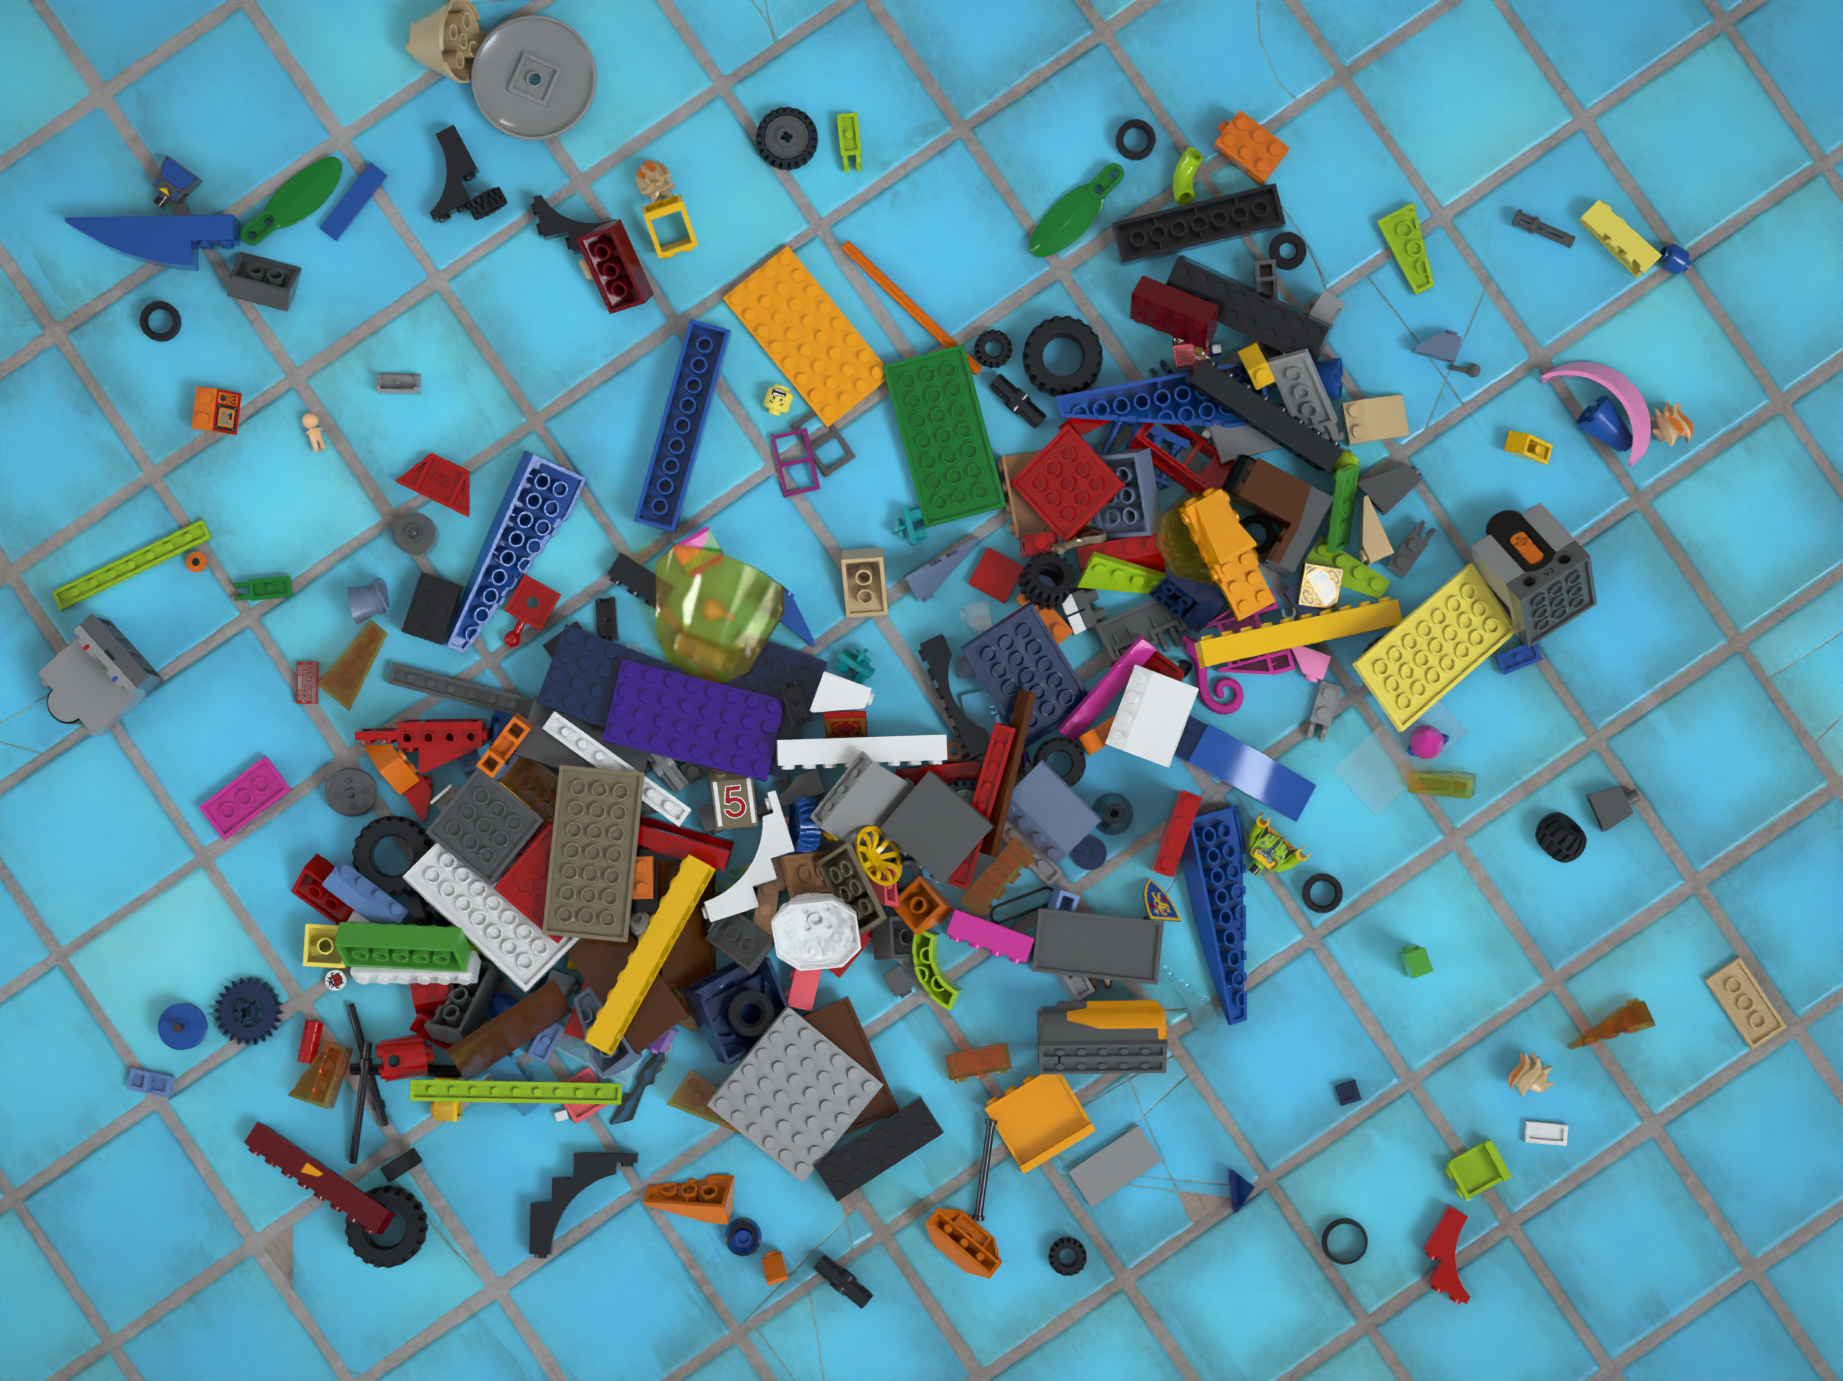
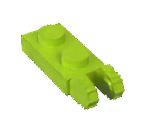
(849, 139)

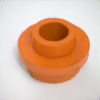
(202, 565)

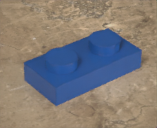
(1518, 658)

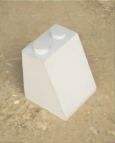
(840, 695)

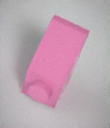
(1311, 663)

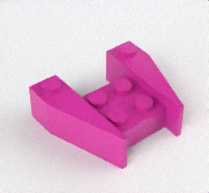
(1262, 664)

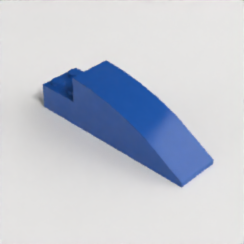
(162, 239)
(1243, 768)

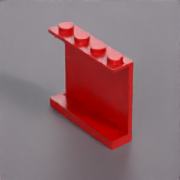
(1175, 833)

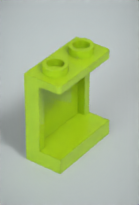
(1477, 1170)

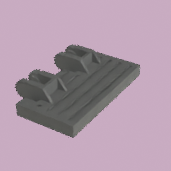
(1146, 620)

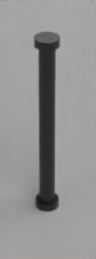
(978, 1216)

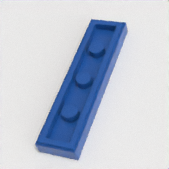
(353, 201)

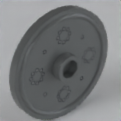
(351, 792)

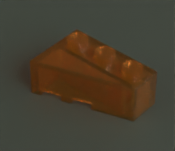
(978, 1062)
(324, 1077)

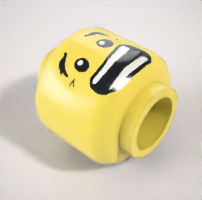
(778, 400)

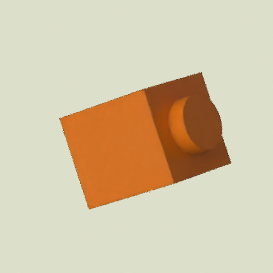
(775, 1267)

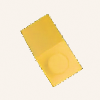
(1256, 366)
(1528, 447)

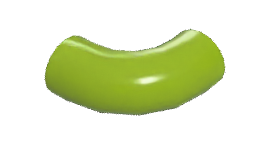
(1184, 176)

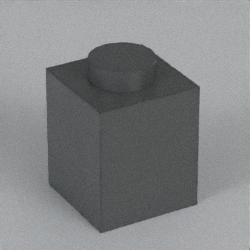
(898, 982)

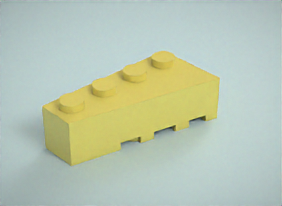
(1619, 238)

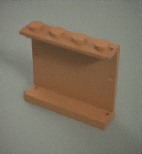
(1024, 517)

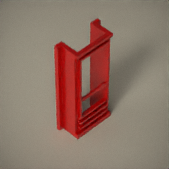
(1212, 475)
(683, 841)

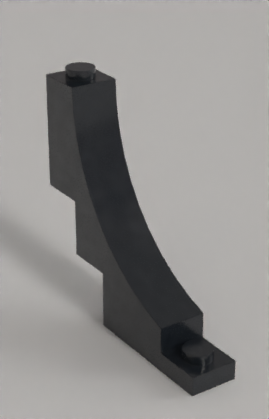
(587, 1169)

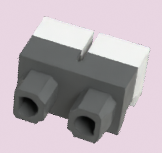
(1087, 618)

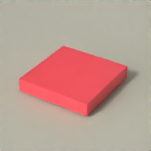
(581, 1111)

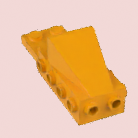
(1227, 551)

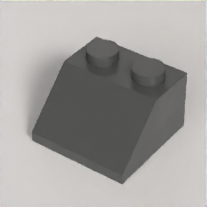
(892, 939)

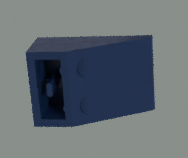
(1188, 600)

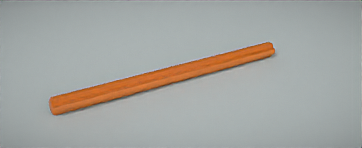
(901, 298)

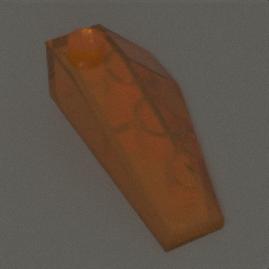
(1625, 1019)

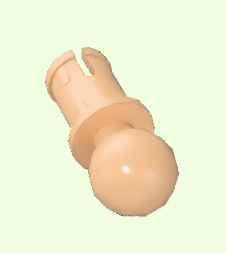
(311, 421)

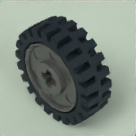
(777, 151)

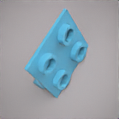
(982, 710)

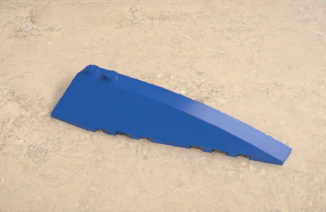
(1154, 401)
(527, 518)
(1216, 892)

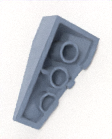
(624, 1056)

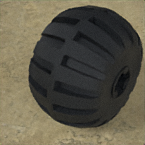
(1561, 837)

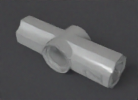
(668, 770)

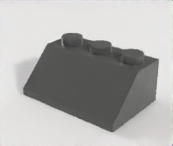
(263, 281)

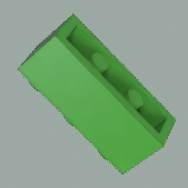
(1415, 961)

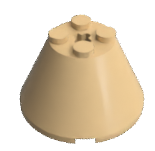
(447, 40)

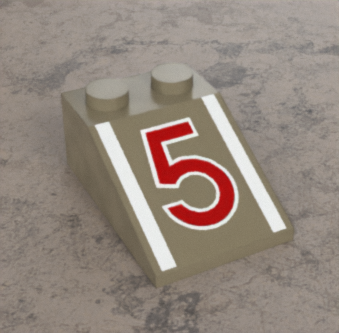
(732, 800)

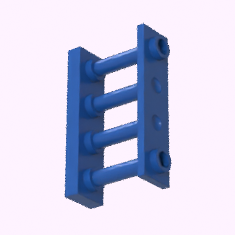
(1157, 436)

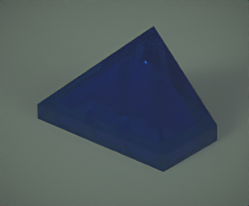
(1239, 1189)

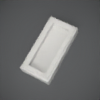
(1546, 1133)

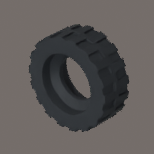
(760, 1000)

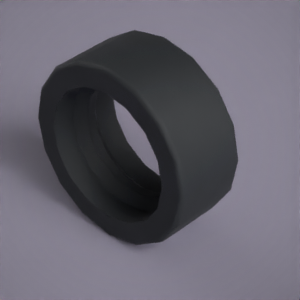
(1135, 123)
(149, 309)
(1268, 528)
(1337, 888)
(401, 1165)

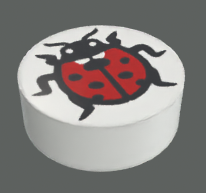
(336, 980)

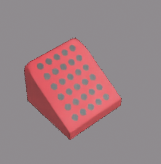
(1184, 355)

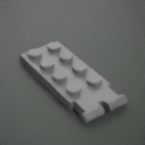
(1305, 392)

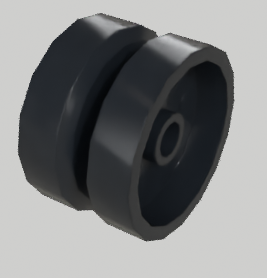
(424, 912)

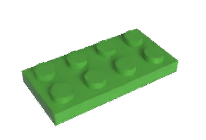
(1342, 509)

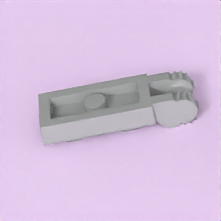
(1324, 709)

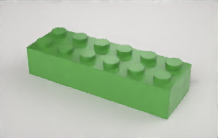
(403, 946)

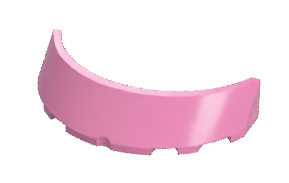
(1623, 390)

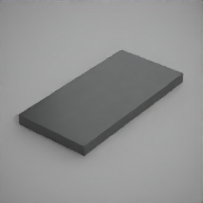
(549, 751)
(1097, 946)

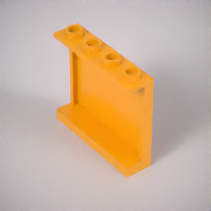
(1039, 1119)

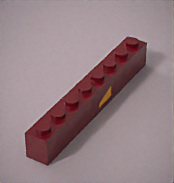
(320, 1178)

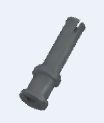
(1566, 240)

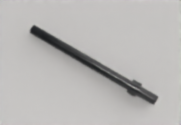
(365, 1063)
(378, 1104)

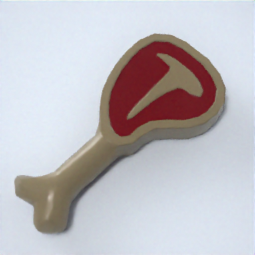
(1085, 536)

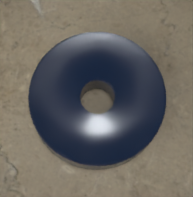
(1096, 860)

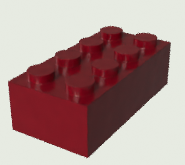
(1174, 312)

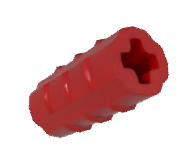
(310, 1041)

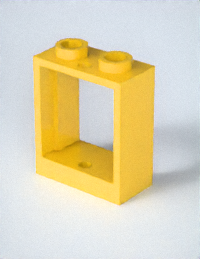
(664, 208)

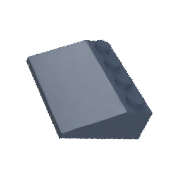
(1136, 506)
(1050, 812)

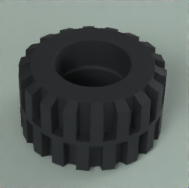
(1054, 568)
(1069, 747)

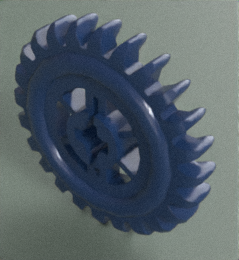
(260, 994)

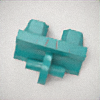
(910, 515)
(857, 661)

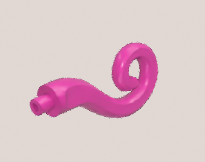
(1201, 684)

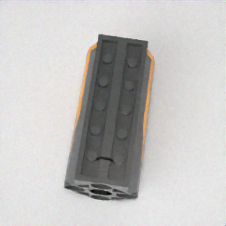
(1102, 1037)

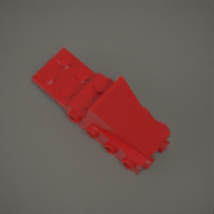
(434, 748)

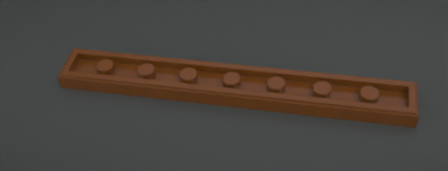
(1020, 721)

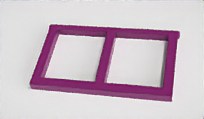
(810, 458)

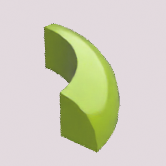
(930, 972)

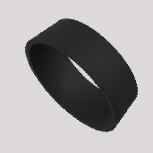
(1328, 1229)

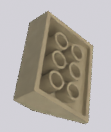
(848, 881)

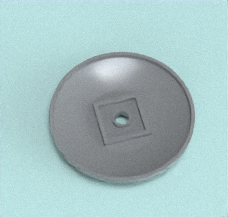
(526, 49)

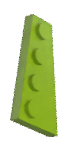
(1406, 243)
(1355, 574)
(1117, 575)

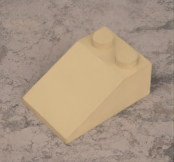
(1374, 419)
(1372, 539)
(864, 582)

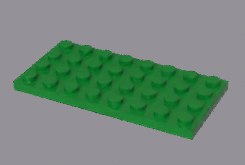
(944, 436)

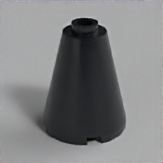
(1108, 824)

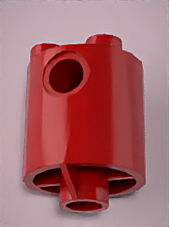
(411, 1057)

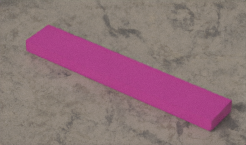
(1106, 689)

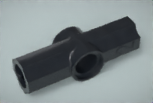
(1017, 401)
(843, 1281)

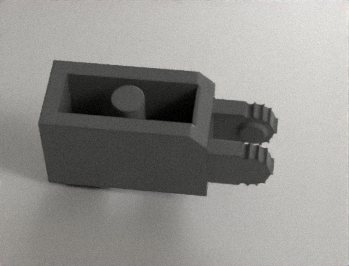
(1409, 551)

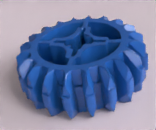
(803, 830)

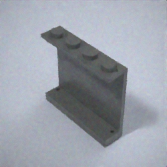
(936, 827)

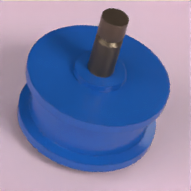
(182, 1026)

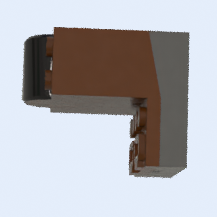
(1283, 502)

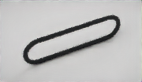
(1017, 898)

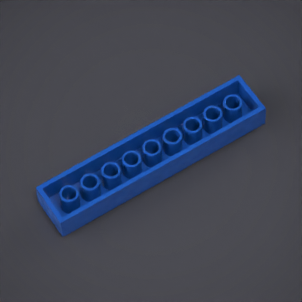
(682, 426)

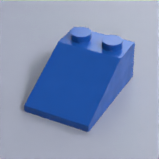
(794, 620)

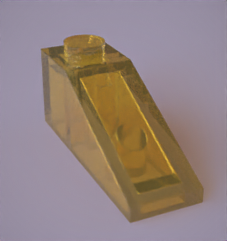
(1443, 783)

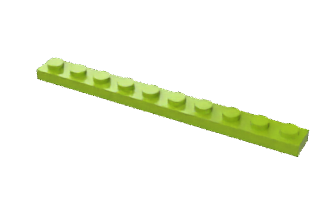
(515, 1091)

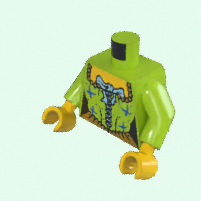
(1271, 849)

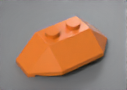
(964, 1242)

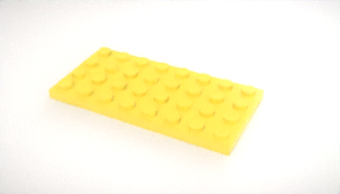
(1434, 647)

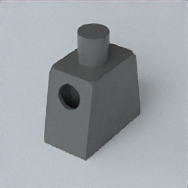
(1612, 806)

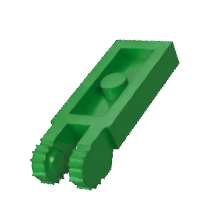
(265, 588)

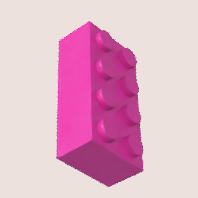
(990, 935)

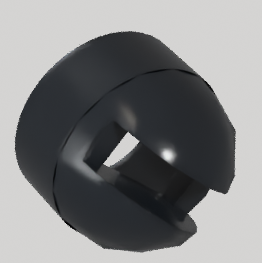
(1186, 666)

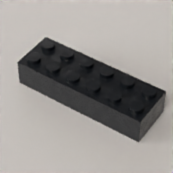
(879, 1148)

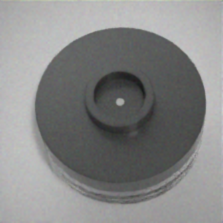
(416, 534)

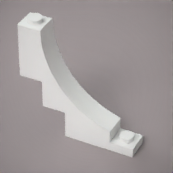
(774, 842)

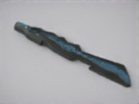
(646, 1076)

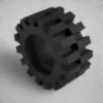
(486, 203)
(984, 358)
(1077, 1265)

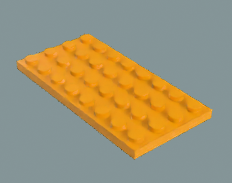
(807, 336)

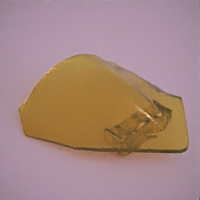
(714, 612)

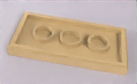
(1745, 1003)

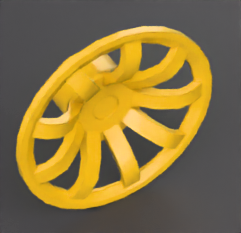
(872, 859)

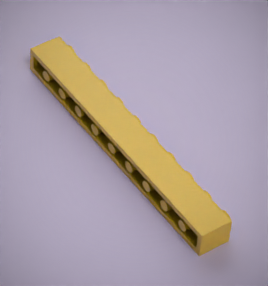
(1298, 633)
(649, 955)

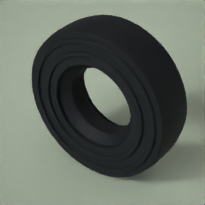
(1296, 241)

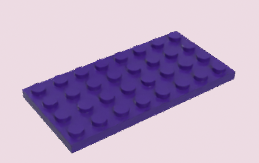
(693, 720)

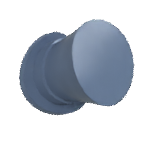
(368, 600)

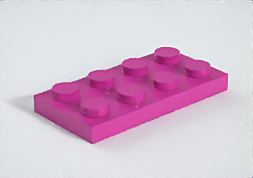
(245, 798)

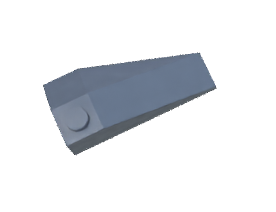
(932, 576)

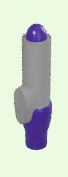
(1026, 763)

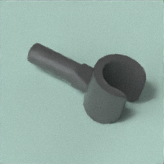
(1472, 371)

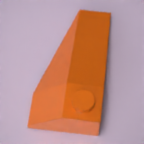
(703, 1200)

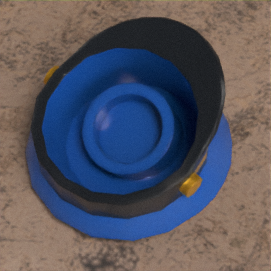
(743, 1236)

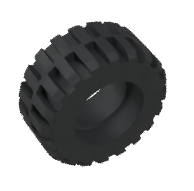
(1067, 328)
(370, 837)
(411, 1242)

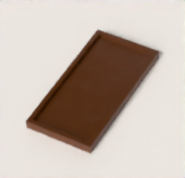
(691, 955)
(600, 965)
(842, 1027)
(509, 1030)

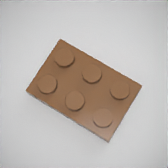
(802, 873)

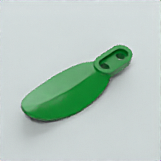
(296, 199)
(1073, 214)

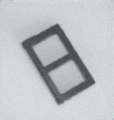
(835, 433)

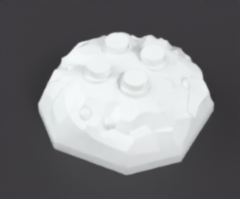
(816, 932)

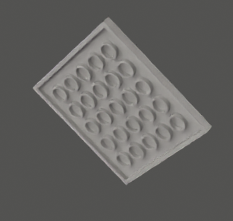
(794, 1094)

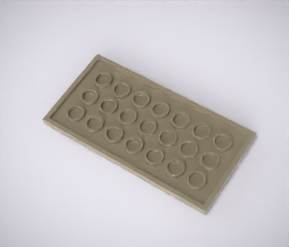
(593, 853)

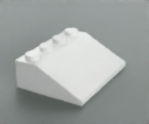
(1152, 716)

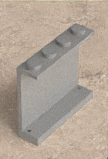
(861, 799)

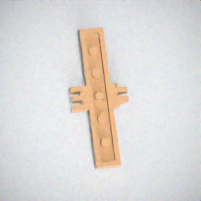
(768, 895)

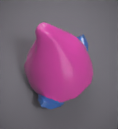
(1427, 742)

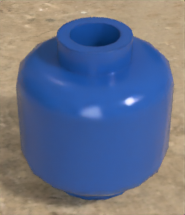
(1674, 259)

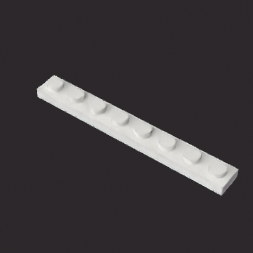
(605, 759)

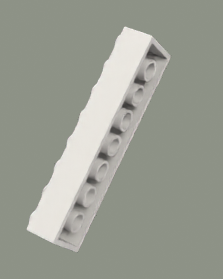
(845, 750)

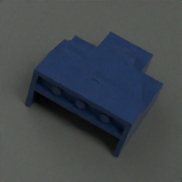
(710, 1000)

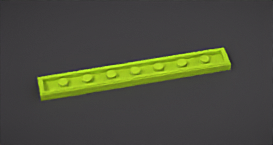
(132, 565)

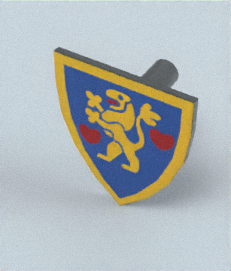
(1158, 904)

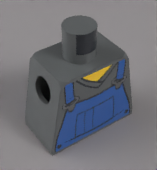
(174, 183)

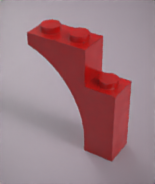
(1442, 1245)

